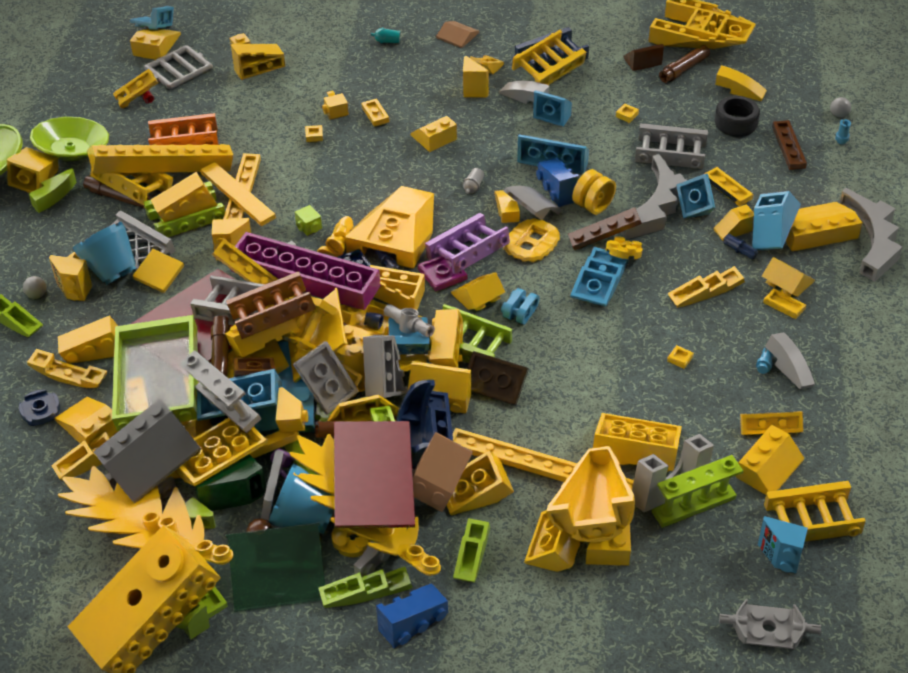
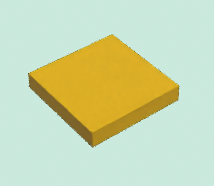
(158, 270)

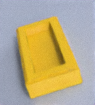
(784, 303)

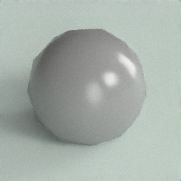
(840, 107)
(34, 287)

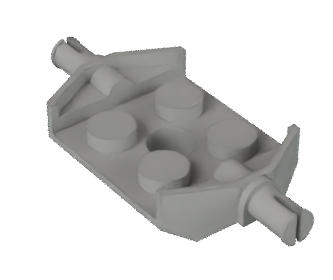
(788, 625)

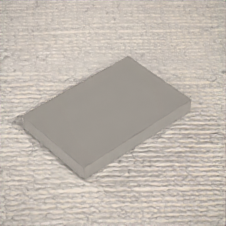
(325, 377)
(272, 485)

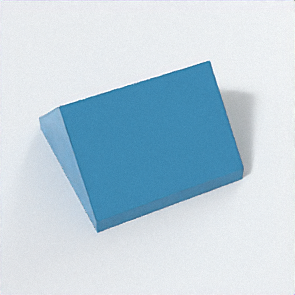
(696, 196)

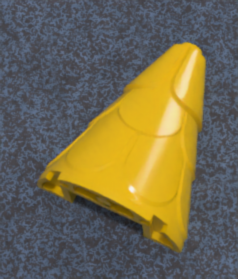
(594, 499)

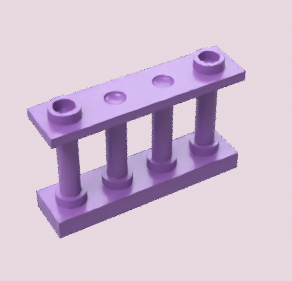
(460, 234)

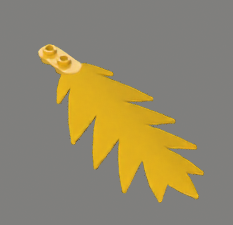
(138, 518)
(389, 540)

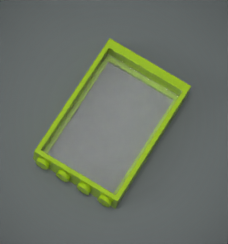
(149, 368)

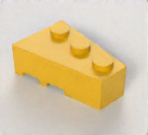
(256, 59)
(400, 287)

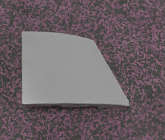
(532, 200)

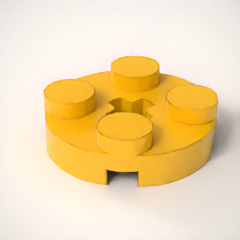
(623, 249)
(345, 545)

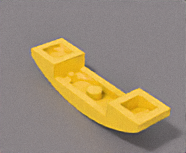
(64, 372)

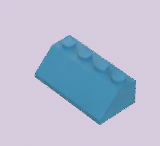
(535, 150)
(259, 388)

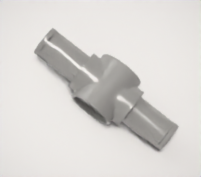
(409, 320)

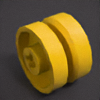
(594, 191)

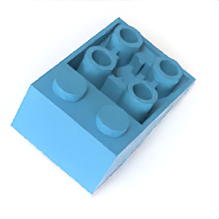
(773, 219)

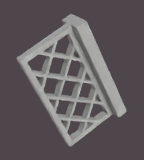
(144, 234)

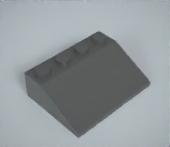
(147, 450)

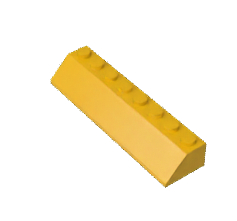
(158, 158)

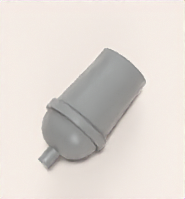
(472, 182)

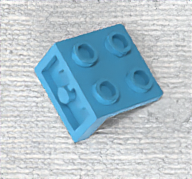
(160, 18)
(409, 342)

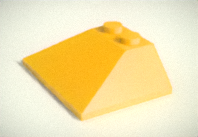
(356, 317)

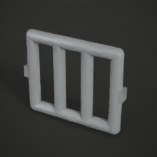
(180, 78)

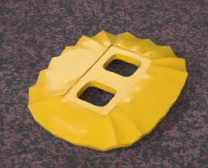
(541, 247)

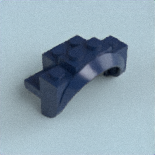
(424, 424)

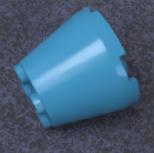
(107, 253)
(295, 503)

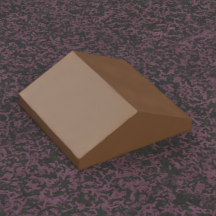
(456, 33)

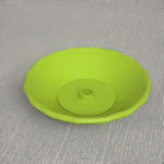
(68, 137)

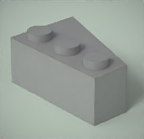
(382, 367)

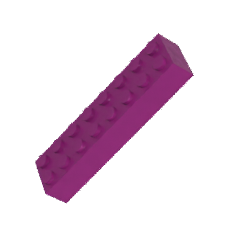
(318, 271)

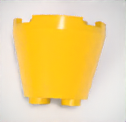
(353, 353)

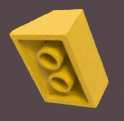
(447, 380)
(770, 461)
(551, 547)

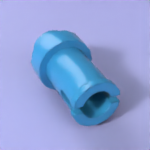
(843, 135)
(765, 363)

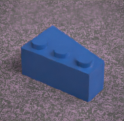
(411, 615)

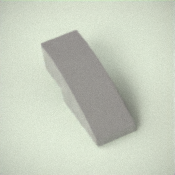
(523, 90)
(790, 360)

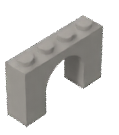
(652, 470)

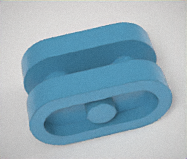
(520, 306)

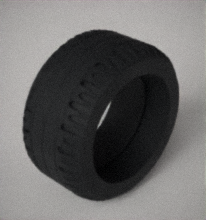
(737, 125)

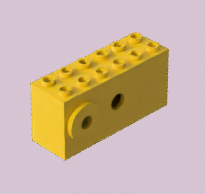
(144, 602)

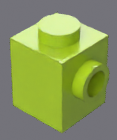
(308, 220)

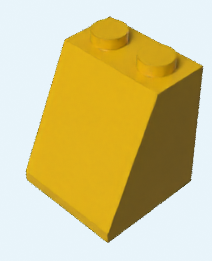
(30, 168)

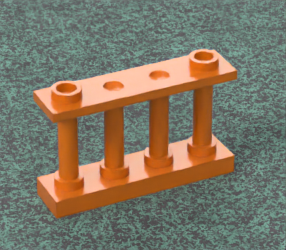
(184, 130)

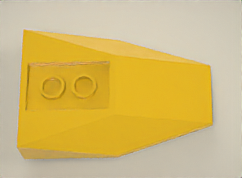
(396, 226)

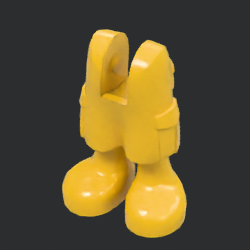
(336, 242)

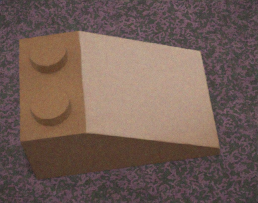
(439, 471)

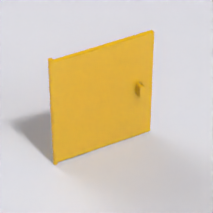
(329, 329)

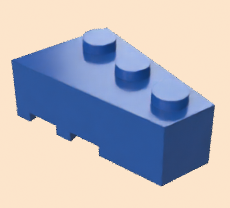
(557, 180)

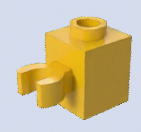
(335, 105)

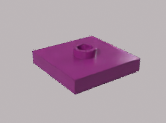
(439, 273)

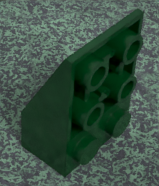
(233, 486)

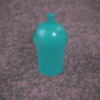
(386, 35)

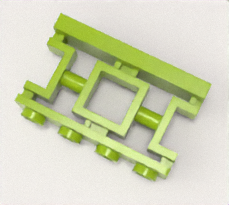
(187, 222)

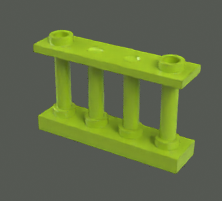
(483, 327)
(697, 491)

